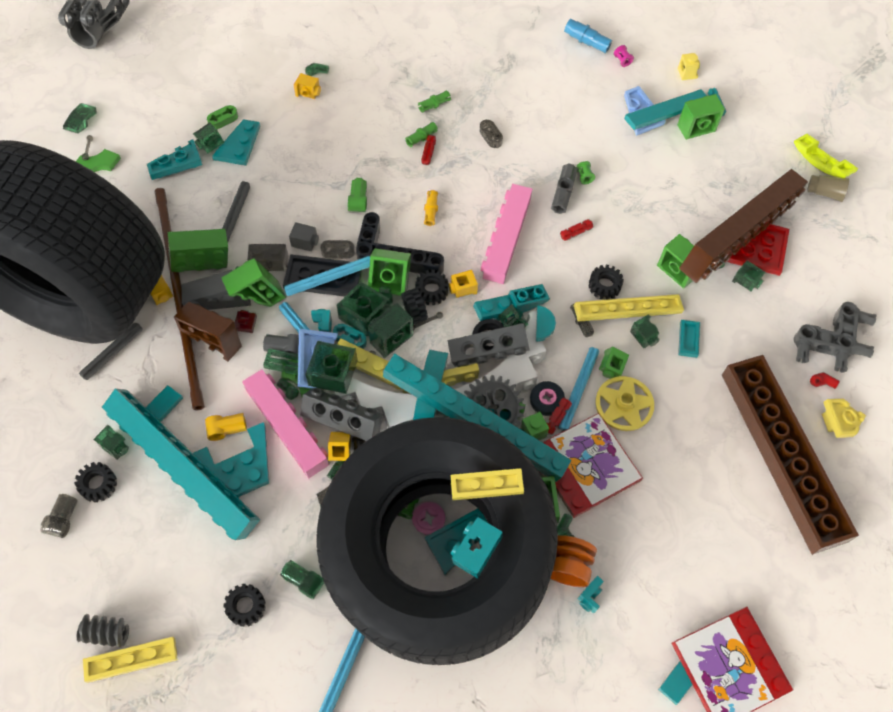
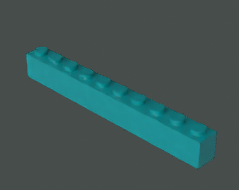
(461, 407)
(181, 465)

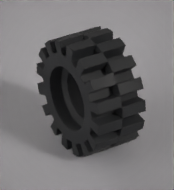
(608, 273)
(435, 278)
(414, 305)
(83, 482)
(251, 616)

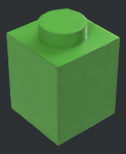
(535, 426)

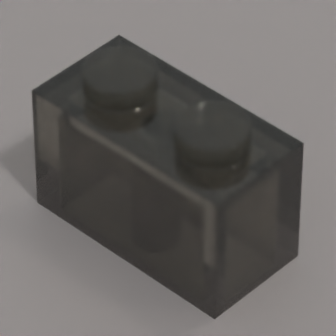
(271, 256)

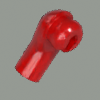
(824, 379)

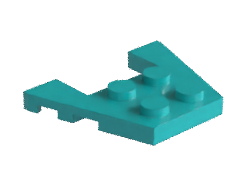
(245, 470)

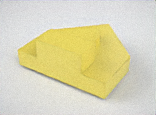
(842, 418)

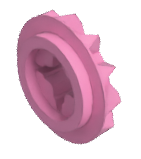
(433, 510)

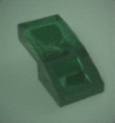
(78, 118)

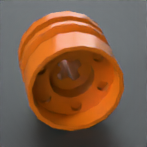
(572, 561)

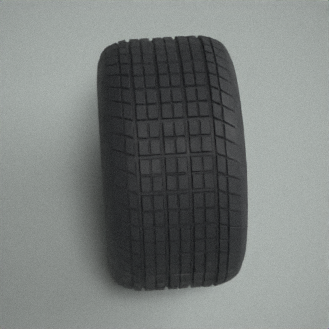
(71, 247)
(369, 495)

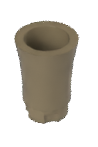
(829, 187)

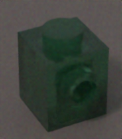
(208, 138)

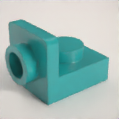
(323, 318)
(593, 591)

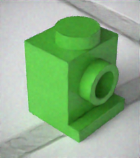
(617, 359)

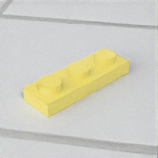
(487, 484)

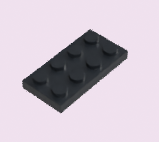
(302, 267)

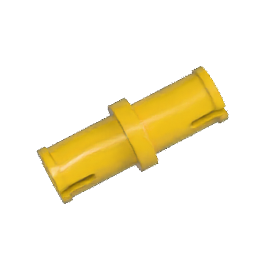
(431, 208)

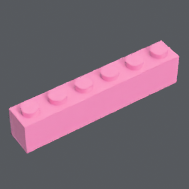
(507, 233)
(286, 424)

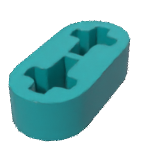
(350, 335)

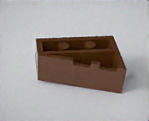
(210, 328)

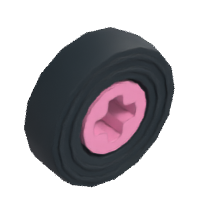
(538, 393)

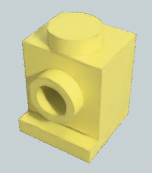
(688, 66)

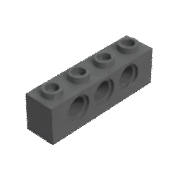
(458, 346)
(347, 421)

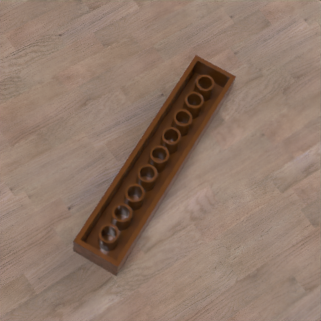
(743, 226)
(789, 455)

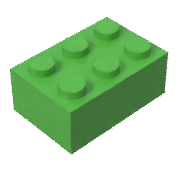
(198, 250)

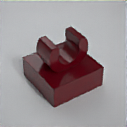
(245, 321)

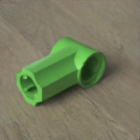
(357, 199)

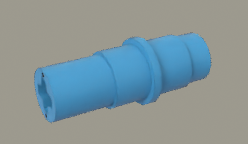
(587, 35)

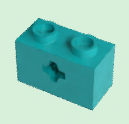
(475, 561)

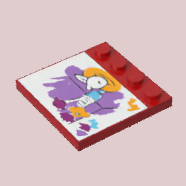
(596, 468)
(732, 665)

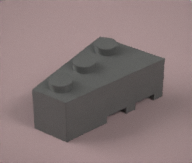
(211, 293)

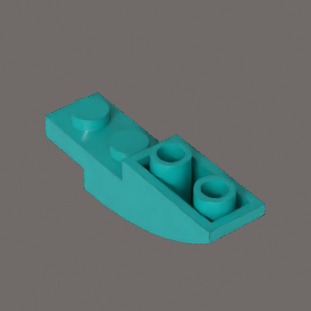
(523, 299)

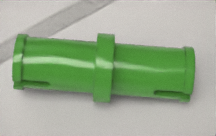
(434, 101)
(421, 134)

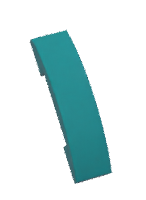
(435, 366)

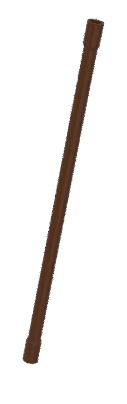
(195, 392)

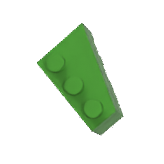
(255, 283)

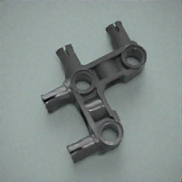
(832, 342)

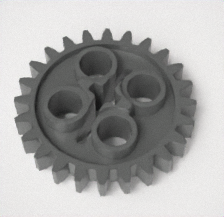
(509, 402)

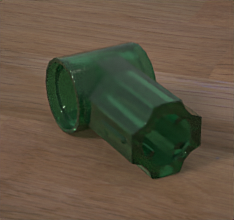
(307, 582)

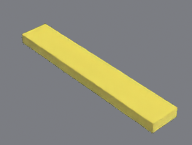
(628, 307)

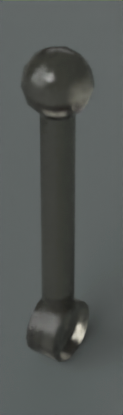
(85, 156)
(439, 315)

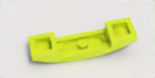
(821, 160)

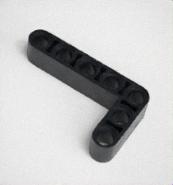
(371, 229)

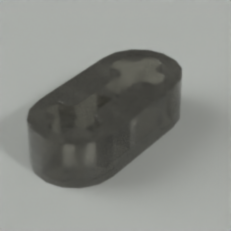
(493, 133)
(337, 249)

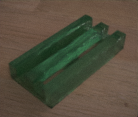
(281, 368)

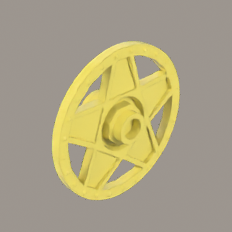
(624, 403)

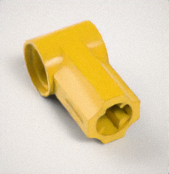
(218, 426)

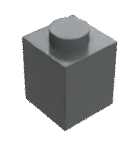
(303, 236)

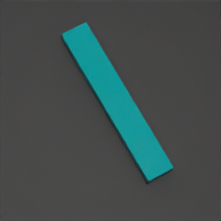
(661, 110)

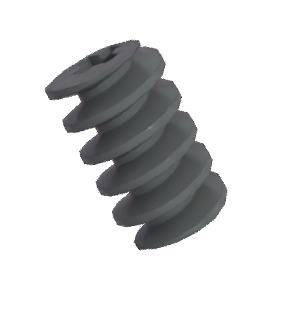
(103, 632)

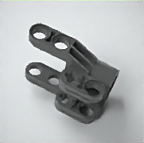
(89, 23)

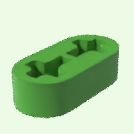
(222, 116)

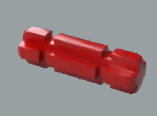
(428, 150)
(576, 229)
(558, 415)

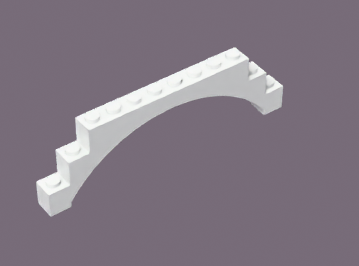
(401, 407)

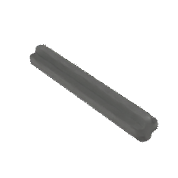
(235, 208)
(107, 354)

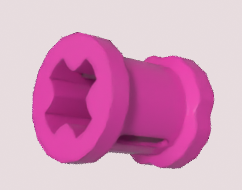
(623, 56)

